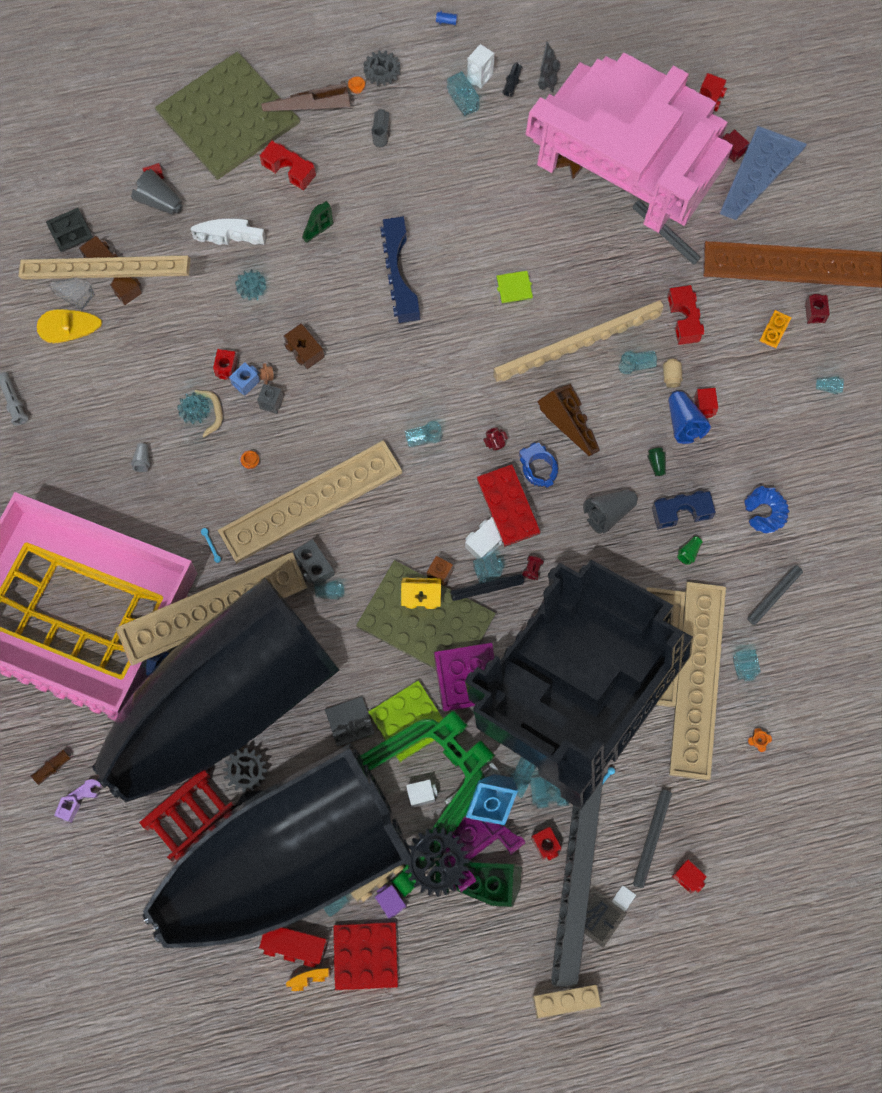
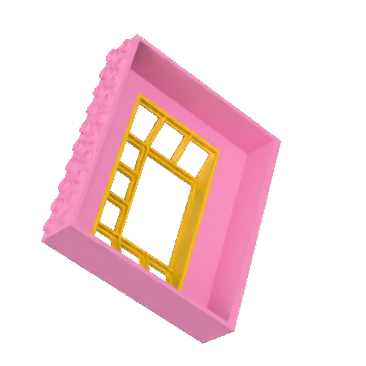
(98, 555)

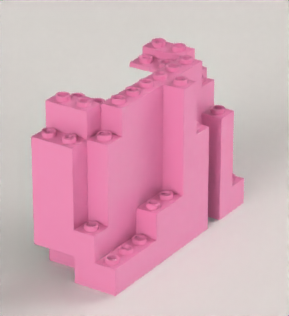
(636, 133)

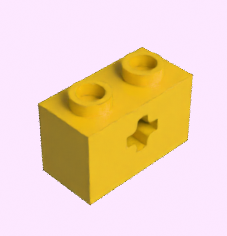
(431, 592)

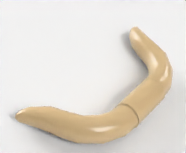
(217, 408)

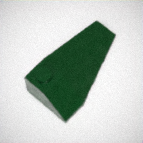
(494, 884)

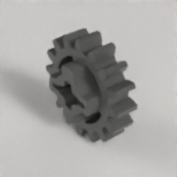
(381, 68)
(254, 780)

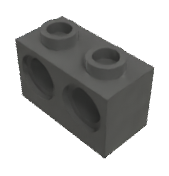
(317, 561)

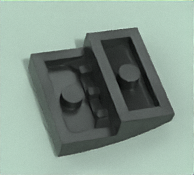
(69, 229)

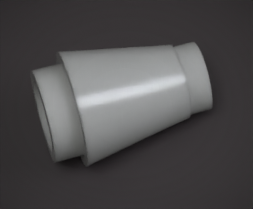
(140, 460)

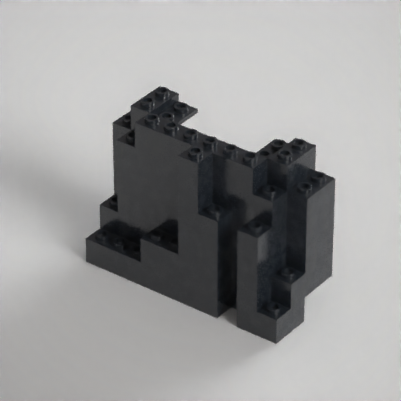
(580, 676)

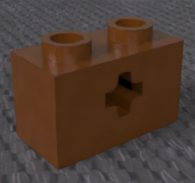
(304, 346)

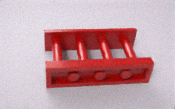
(169, 808)

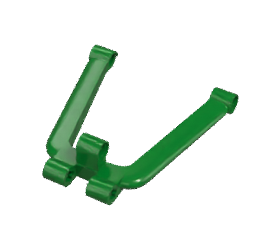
(469, 762)

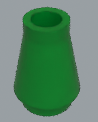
(689, 551)

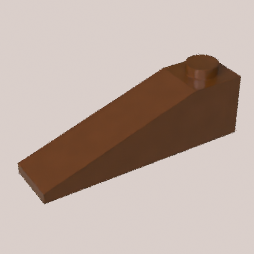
(563, 410)

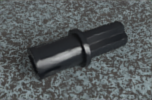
(512, 80)

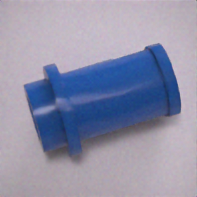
(446, 18)

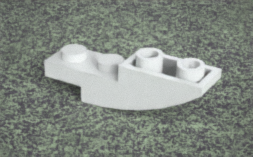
(223, 230)

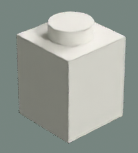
(421, 793)

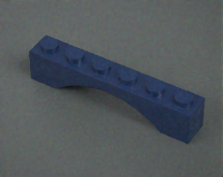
(406, 301)

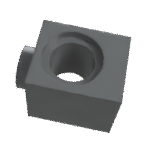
(270, 398)

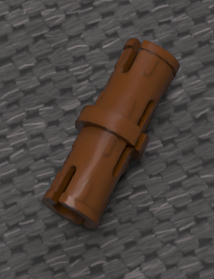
(50, 767)

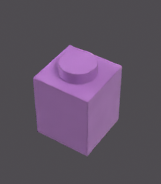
(389, 901)

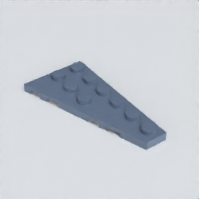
(763, 162)

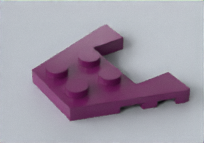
(477, 837)

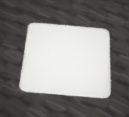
(623, 898)

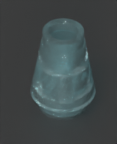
(830, 384)
(330, 590)

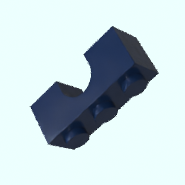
(698, 504)

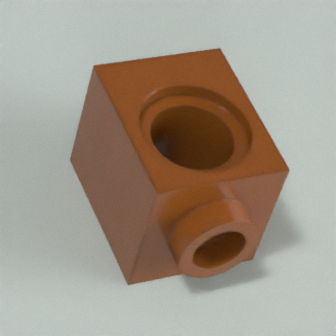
(440, 569)

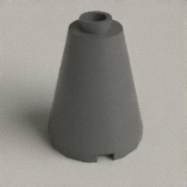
(156, 193)
(609, 509)

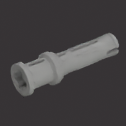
(13, 405)

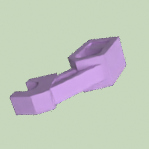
(83, 791)

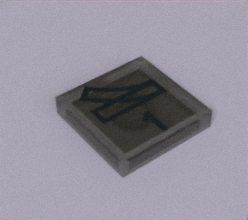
(601, 918)

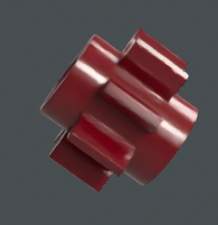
(495, 438)

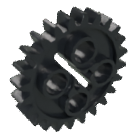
(450, 875)

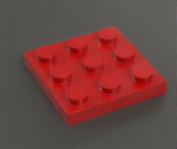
(365, 956)

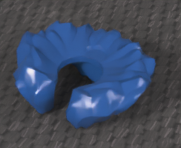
(778, 506)

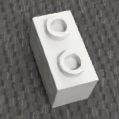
(480, 66)

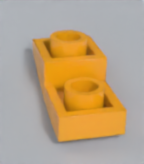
(775, 329)
(302, 980)

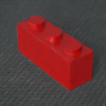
(294, 946)

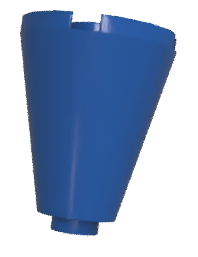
(686, 418)

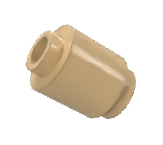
(672, 373)

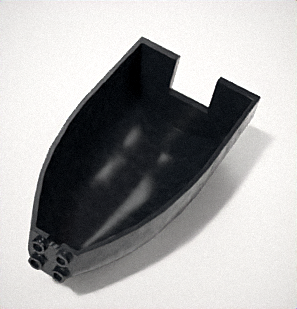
(213, 695)
(280, 857)

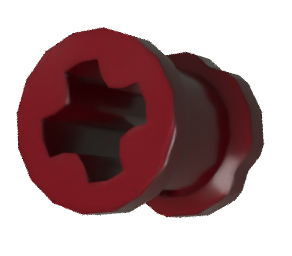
(532, 568)

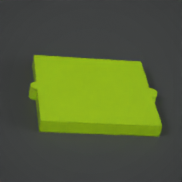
(514, 286)

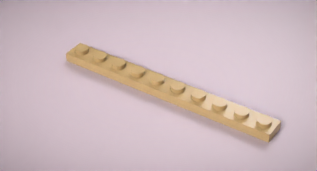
(105, 267)
(577, 341)

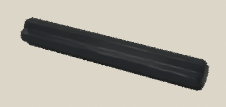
(486, 587)

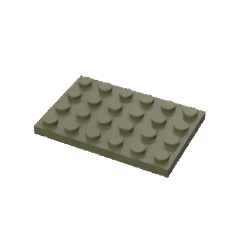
(421, 629)

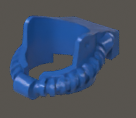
(533, 453)

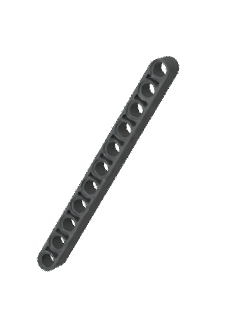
(575, 893)

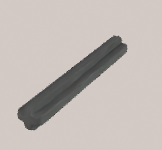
(775, 595)

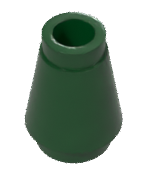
(657, 460)

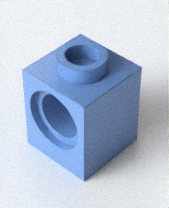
(245, 386)

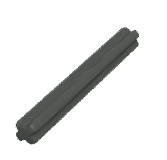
(670, 236)
(652, 839)

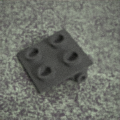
(549, 69)
(349, 721)

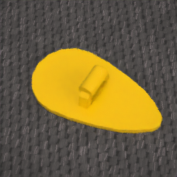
(66, 325)

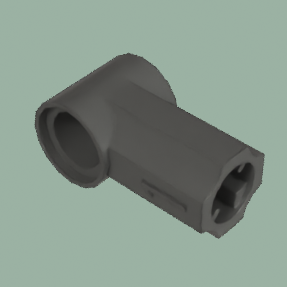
(380, 128)

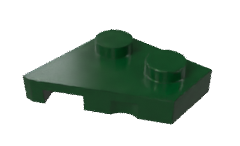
(319, 221)

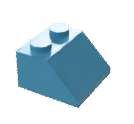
(493, 799)

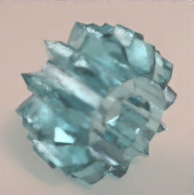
(255, 280)
(187, 404)

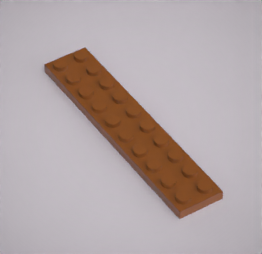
(792, 264)

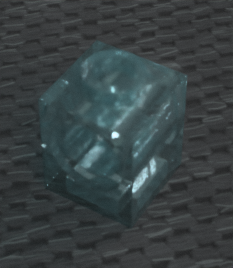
(488, 568)
(746, 665)

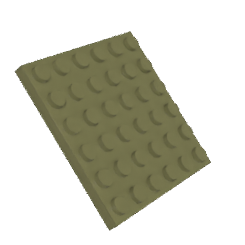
(223, 115)

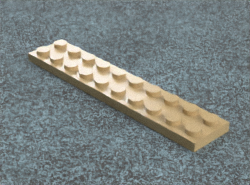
(309, 501)
(179, 620)
(698, 683)

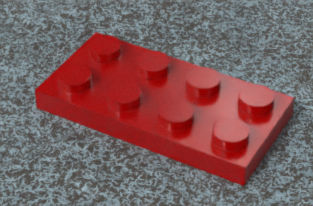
(508, 505)

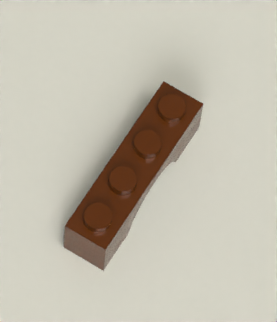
(123, 287)

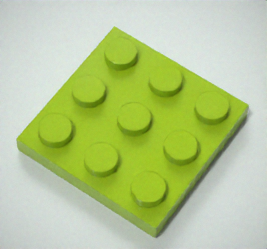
(402, 711)

